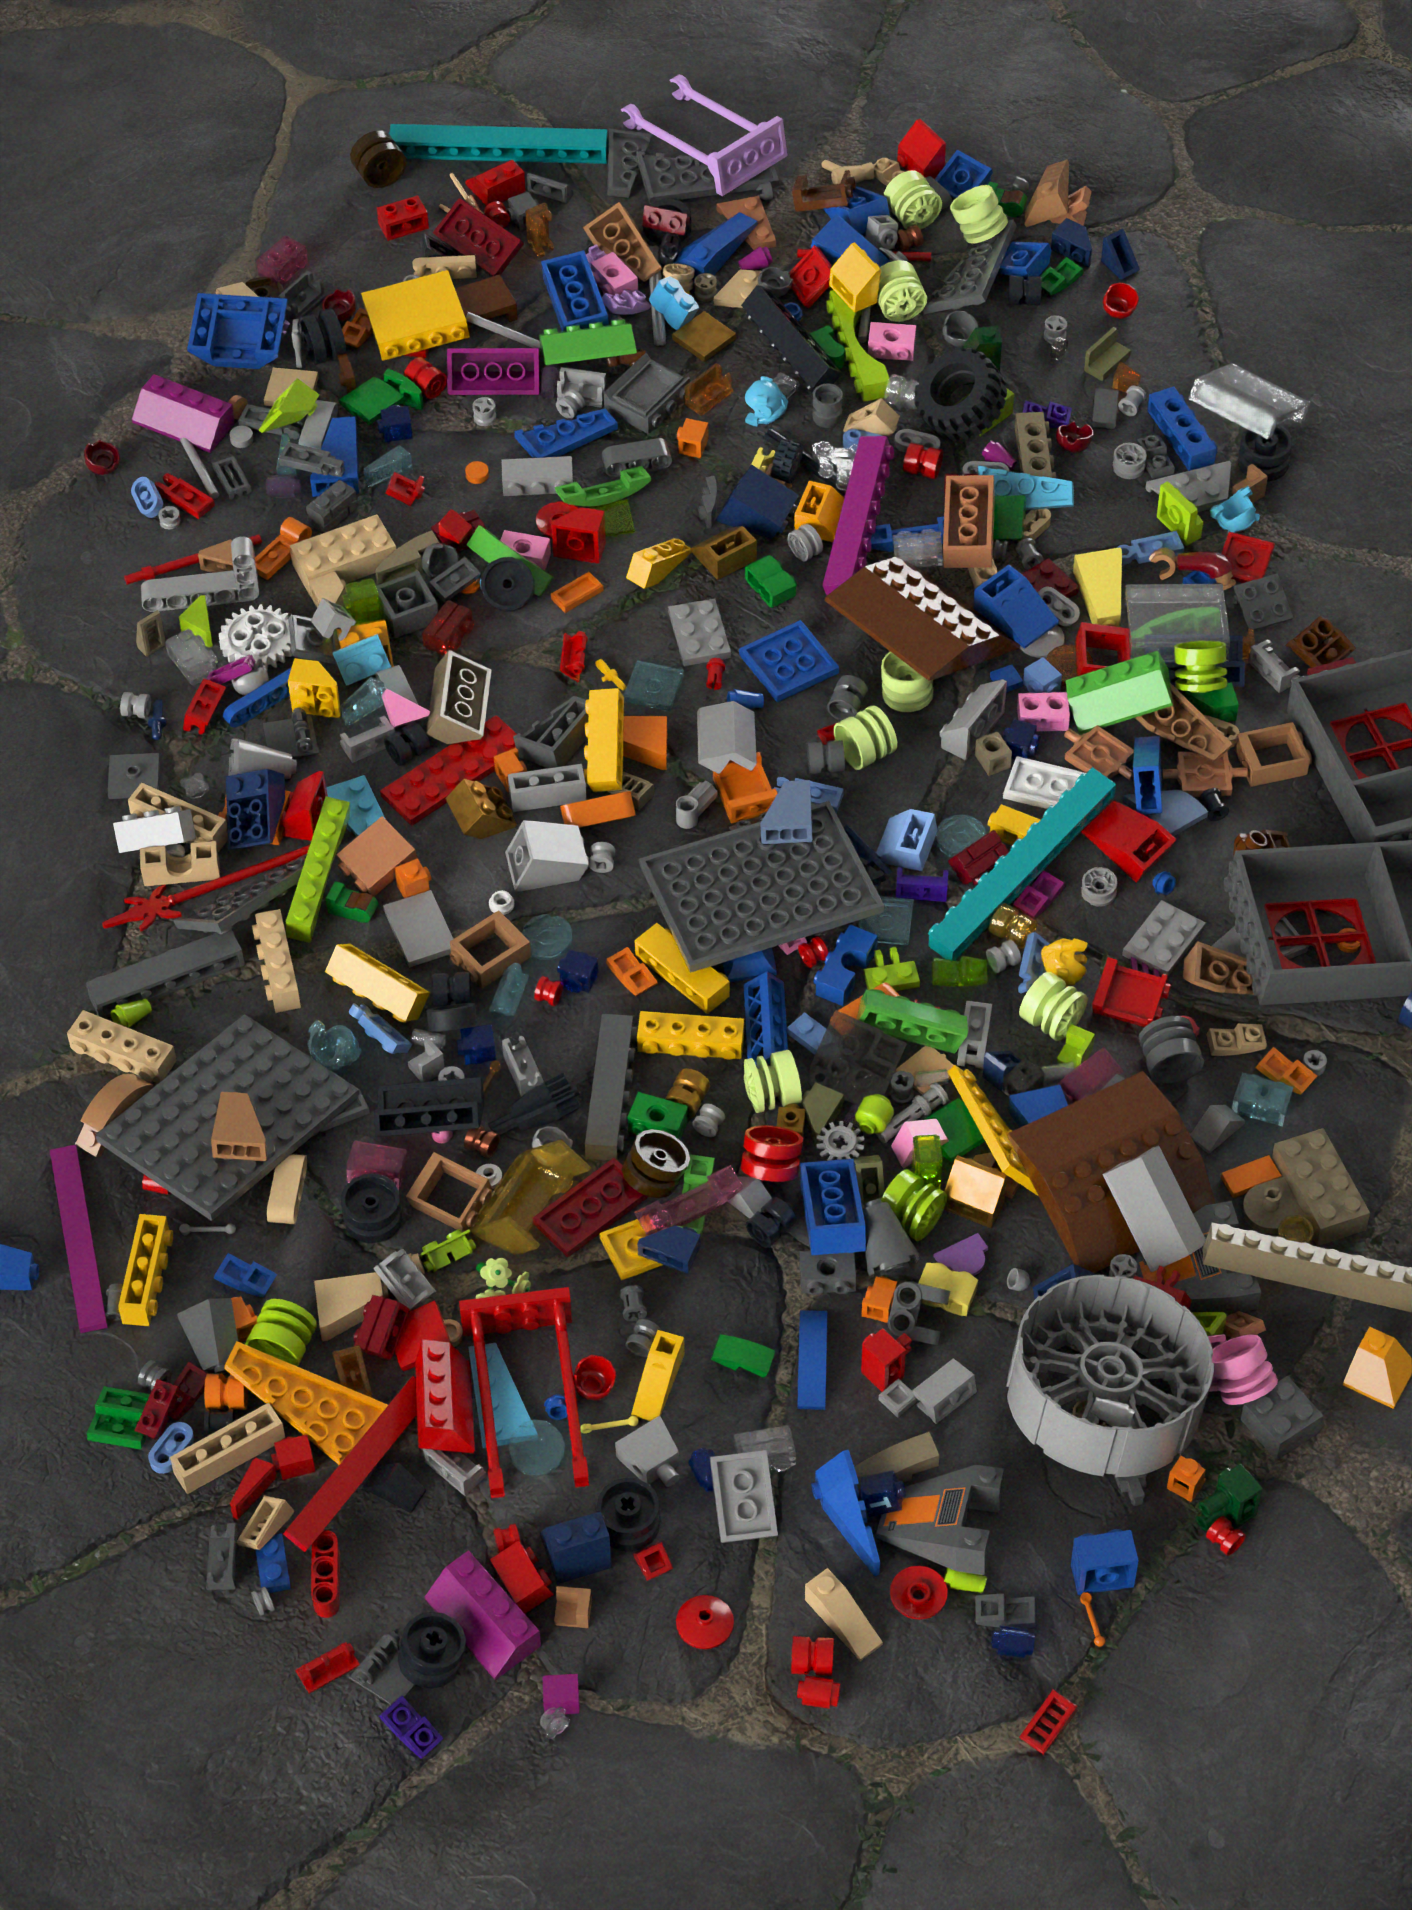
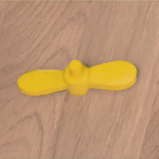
(610, 675)

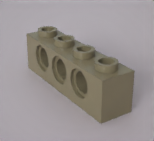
(1033, 444)

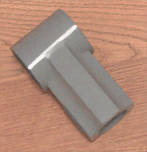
(692, 805)

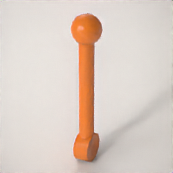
(1086, 1599)

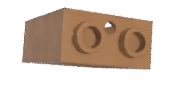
(1270, 737)
(494, 969)
(429, 1178)

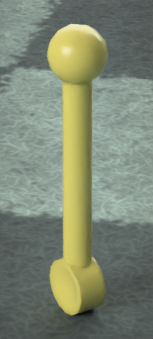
(587, 1428)

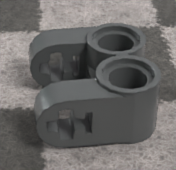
(912, 1310)

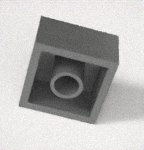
(406, 604)
(1282, 1418)

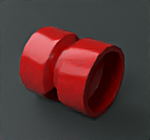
(426, 377)
(921, 460)
(812, 1656)

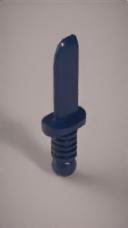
(157, 720)

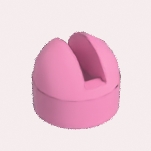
(443, 1137)

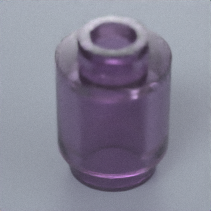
(283, 486)

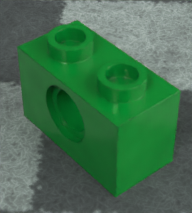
(649, 1108)

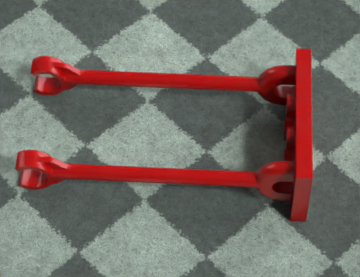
(525, 1312)

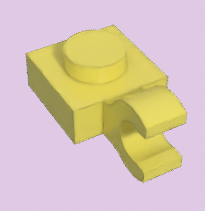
(761, 461)

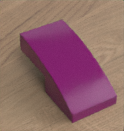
(1039, 895)

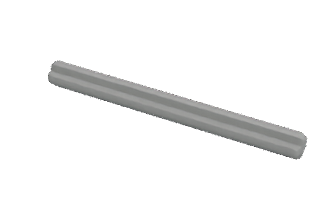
(657, 318)

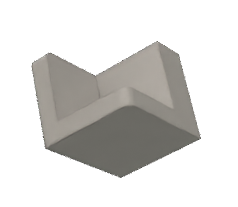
(429, 1063)

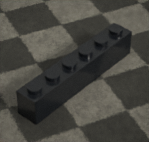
(789, 338)

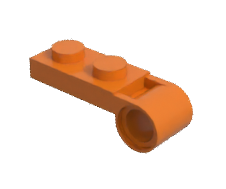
(278, 551)

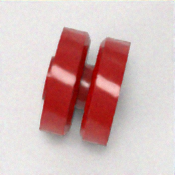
(771, 1153)

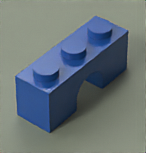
(852, 948)

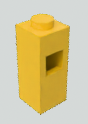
(1010, 824)

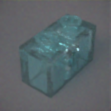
(1262, 1099)

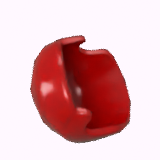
(1120, 300)
(594, 1377)

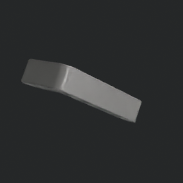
(218, 587)

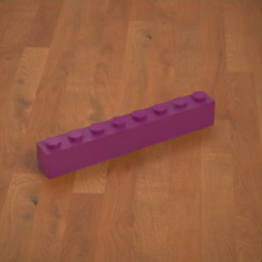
(859, 510)

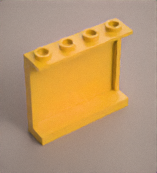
(415, 315)

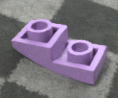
(627, 303)

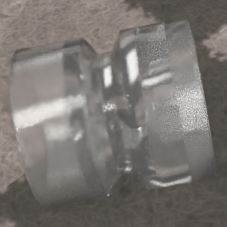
(901, 391)

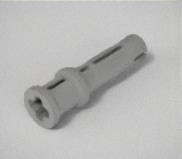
(920, 1106)

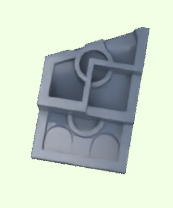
(1178, 810)

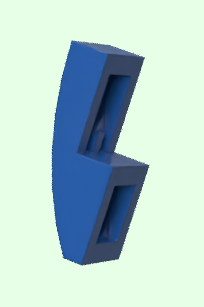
(245, 1277)

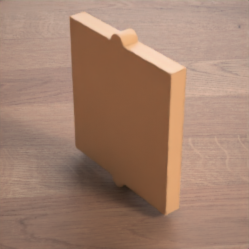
(924, 1060)

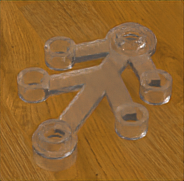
(825, 452)

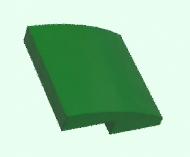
(370, 399)
(1009, 517)
(958, 1128)
(117, 1418)

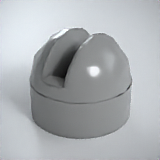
(1018, 1279)

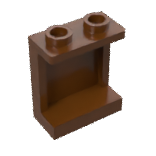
(822, 197)
(487, 299)

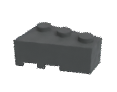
(556, 737)

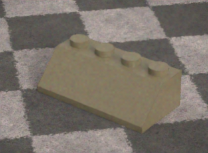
(458, 700)

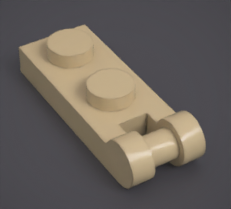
(458, 266)

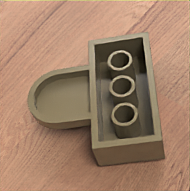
(1310, 1186)

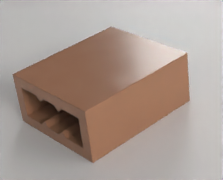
(374, 855)

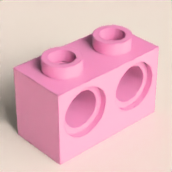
(1044, 710)

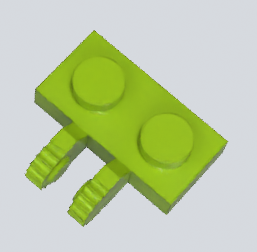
(898, 975)

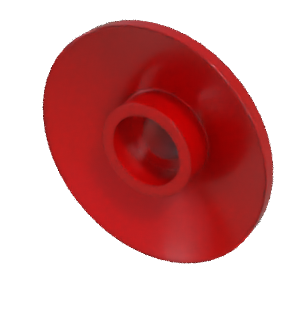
(551, 512)
(920, 1581)
(704, 1633)

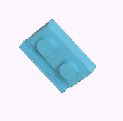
(361, 659)

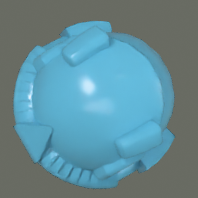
(766, 401)
(1236, 512)

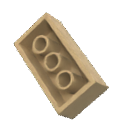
(348, 550)

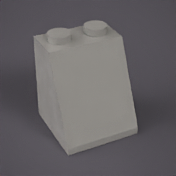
(546, 855)

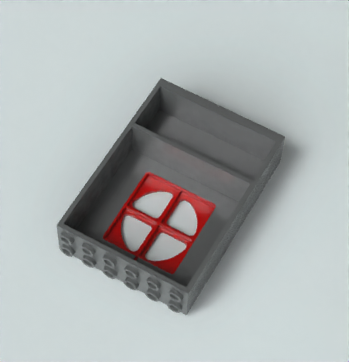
(1327, 708)
(1356, 881)

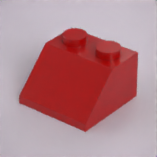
(922, 150)
(498, 183)
(579, 535)
(305, 807)

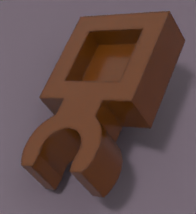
(625, 359)
(346, 376)

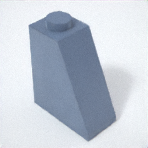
(789, 815)

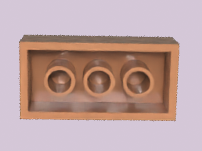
(969, 521)

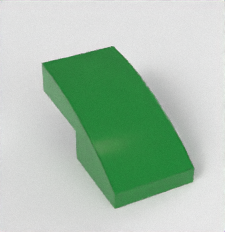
(1060, 277)
(406, 387)
(742, 1353)

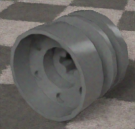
(1171, 1050)

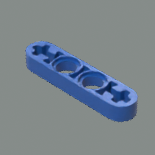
(244, 710)

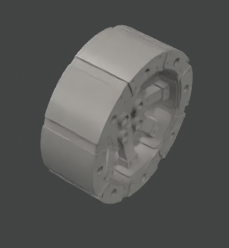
(1110, 1310)

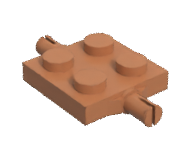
(1099, 751)
(1198, 773)

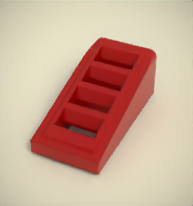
(254, 1483)
(1063, 1703)

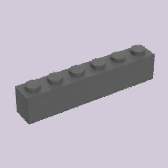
(166, 972)
(609, 1087)

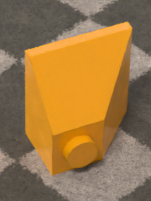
(1379, 1368)

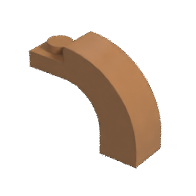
(106, 1106)

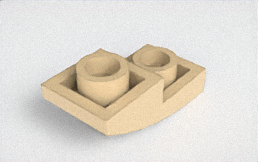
(886, 170)
(1241, 1040)

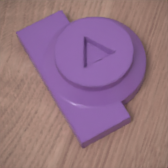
(965, 1255)

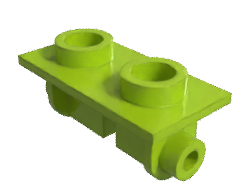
(436, 1253)

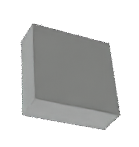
(897, 1398)

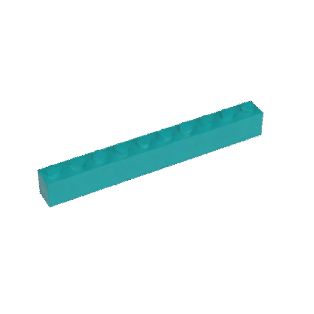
(501, 143)
(1022, 864)

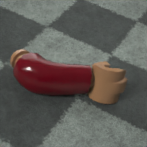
(1211, 563)

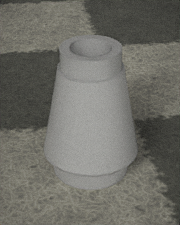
(1112, 1412)

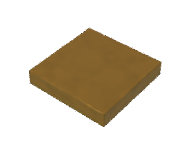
(704, 336)

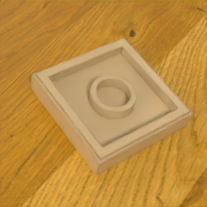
(283, 378)

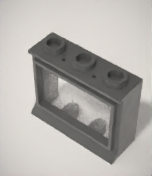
(645, 394)

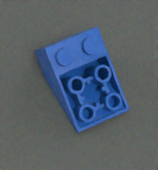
(1014, 606)

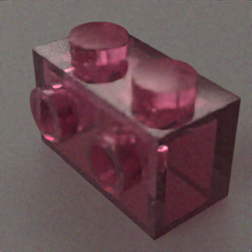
(282, 260)
(1090, 1076)
(377, 1159)

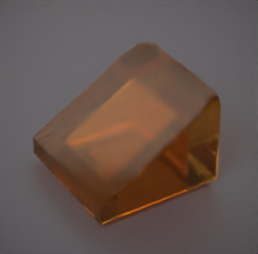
(1125, 377)

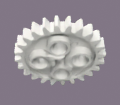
(257, 633)

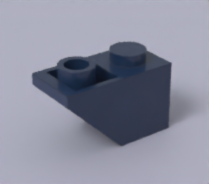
(1072, 242)

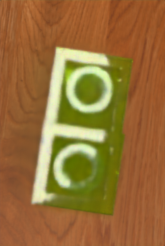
(966, 972)

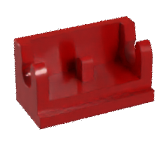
(203, 705)

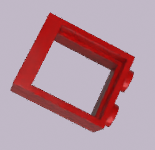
(1091, 636)

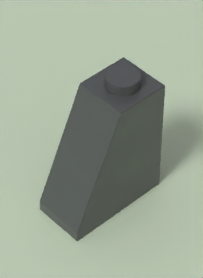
(211, 1332)

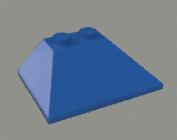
(237, 330)

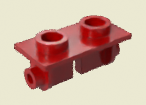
(572, 655)
(327, 1667)

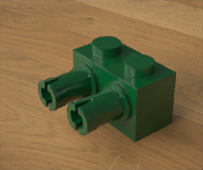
(1235, 1498)

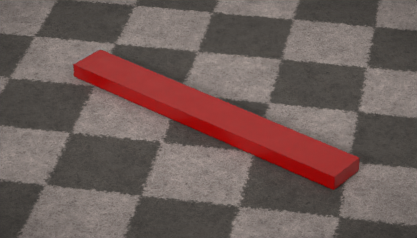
(354, 1468)

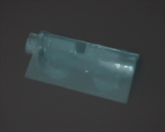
(509, 991)

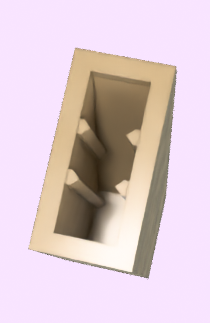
(343, 1301)

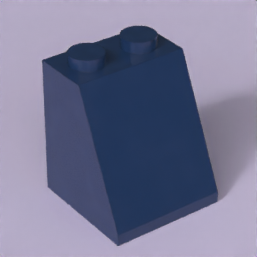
(758, 504)
(577, 1547)

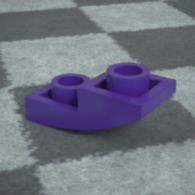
(1054, 413)
(410, 1727)

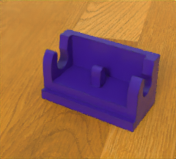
(921, 887)

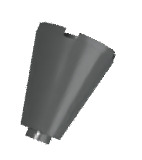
(886, 1240)

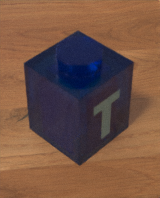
(882, 1493)

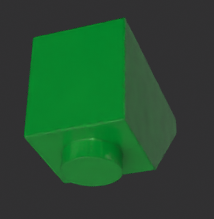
(1216, 703)

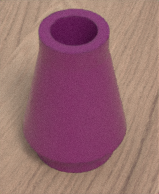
(757, 259)
(997, 453)

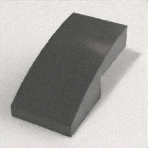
(998, 1610)

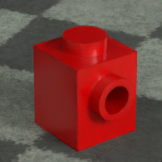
(293, 1457)

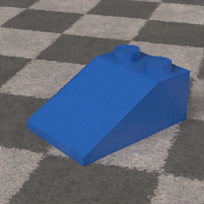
(860, 207)

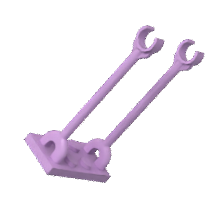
(736, 162)

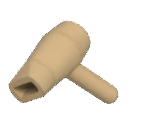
(860, 172)

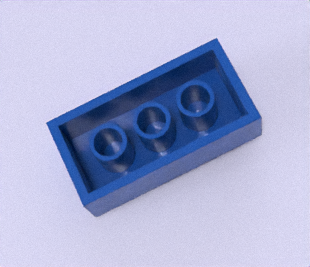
(573, 291)
(832, 1207)

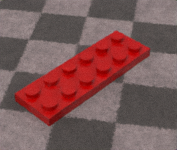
(429, 783)

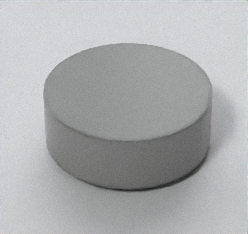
(241, 436)

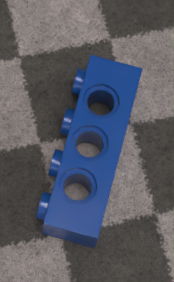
(1182, 429)

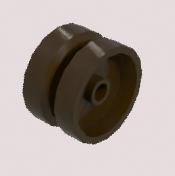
(378, 159)
(655, 1163)

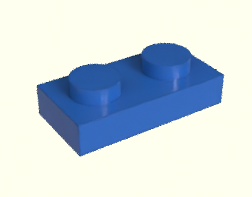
(273, 1565)

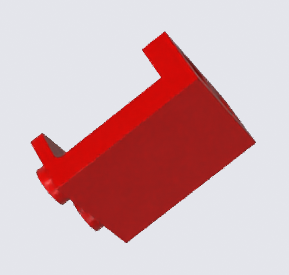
(1130, 994)

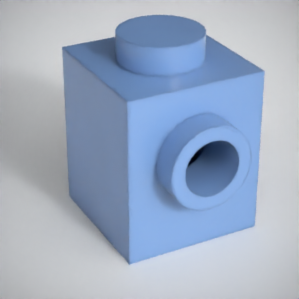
(1042, 677)

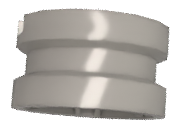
(1129, 460)
(805, 542)
(1107, 883)

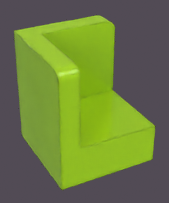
(1077, 1046)

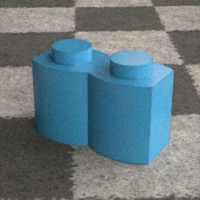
(673, 302)

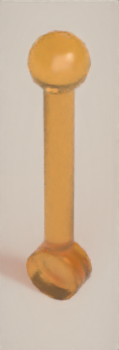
(494, 1067)

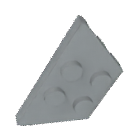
(1201, 486)

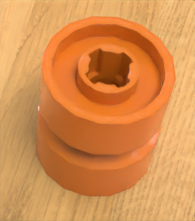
(225, 1392)

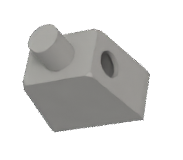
(650, 1453)

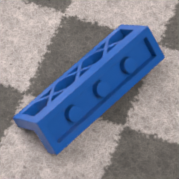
(771, 1017)

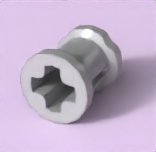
(1133, 399)

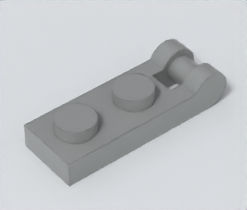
(978, 1022)

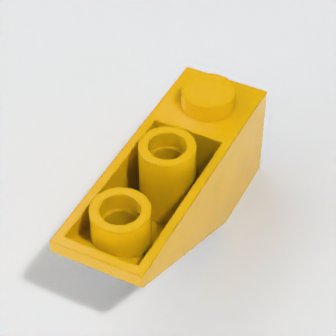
(656, 562)
(658, 1375)

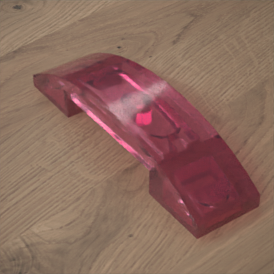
(692, 1204)

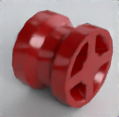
(497, 212)
(813, 951)
(548, 991)
(506, 1537)

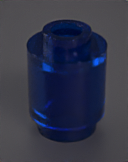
(701, 1467)
(1013, 1641)

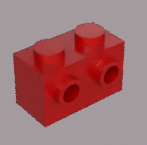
(402, 218)
(521, 1576)

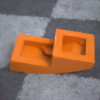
(357, 330)
(630, 972)
(1281, 1069)

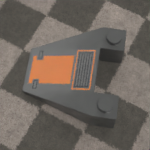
(1206, 1285)
(936, 1517)

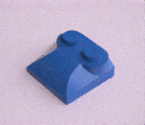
(963, 174)
(1025, 259)
(750, 966)

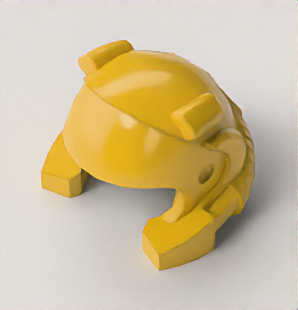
(1061, 960)

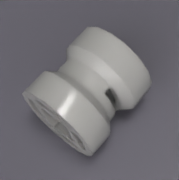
(135, 705)
(1003, 956)

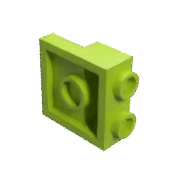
(1179, 514)

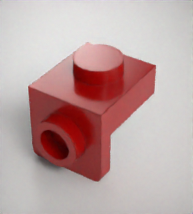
(404, 488)

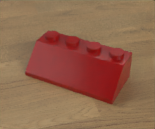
(444, 1398)

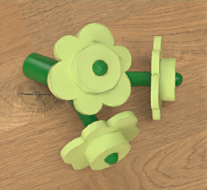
(496, 1275)

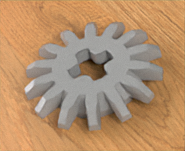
(834, 1134)

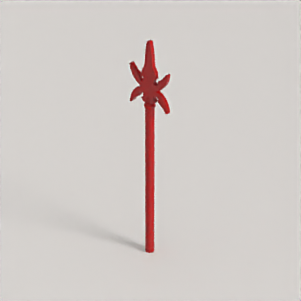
(161, 907)

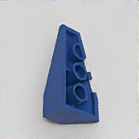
(715, 247)
(839, 1496)

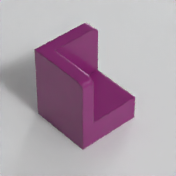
(561, 1692)

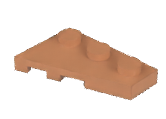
(762, 234)

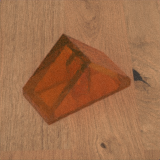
(352, 1370)

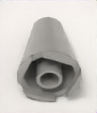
(254, 757)

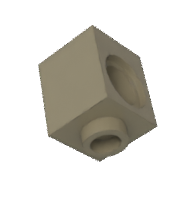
(993, 753)

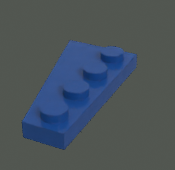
(566, 434)

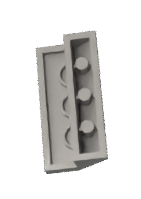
(726, 734)
(1155, 1208)

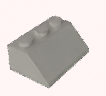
(974, 719)

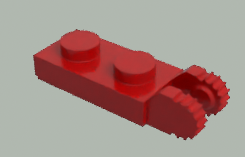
(185, 496)

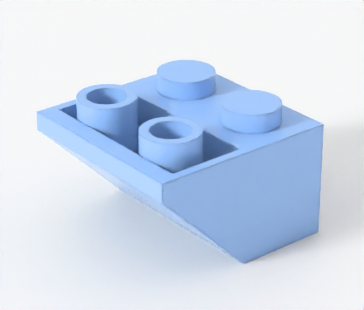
(908, 839)

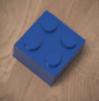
(1104, 1561)

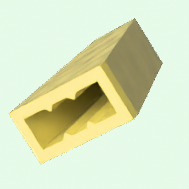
(1100, 584)

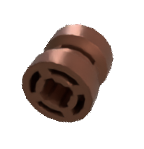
(909, 238)
(482, 1141)

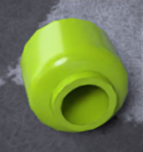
(874, 1114)

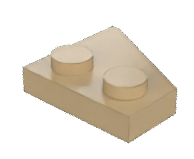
(737, 289)

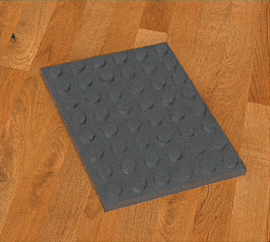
(748, 896)
(173, 1123)

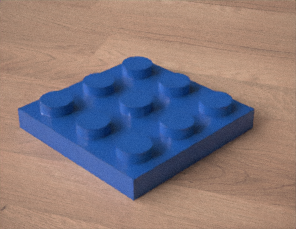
(789, 661)

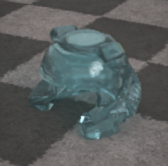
(333, 1047)

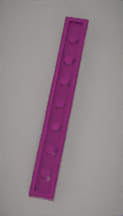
(78, 1239)

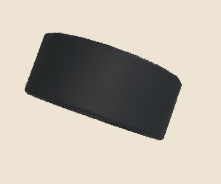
(452, 1017)

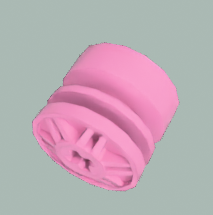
(1243, 1370)

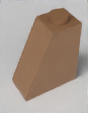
(237, 1129)

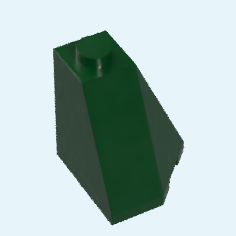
(988, 342)

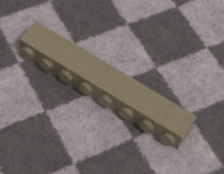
(1308, 1266)

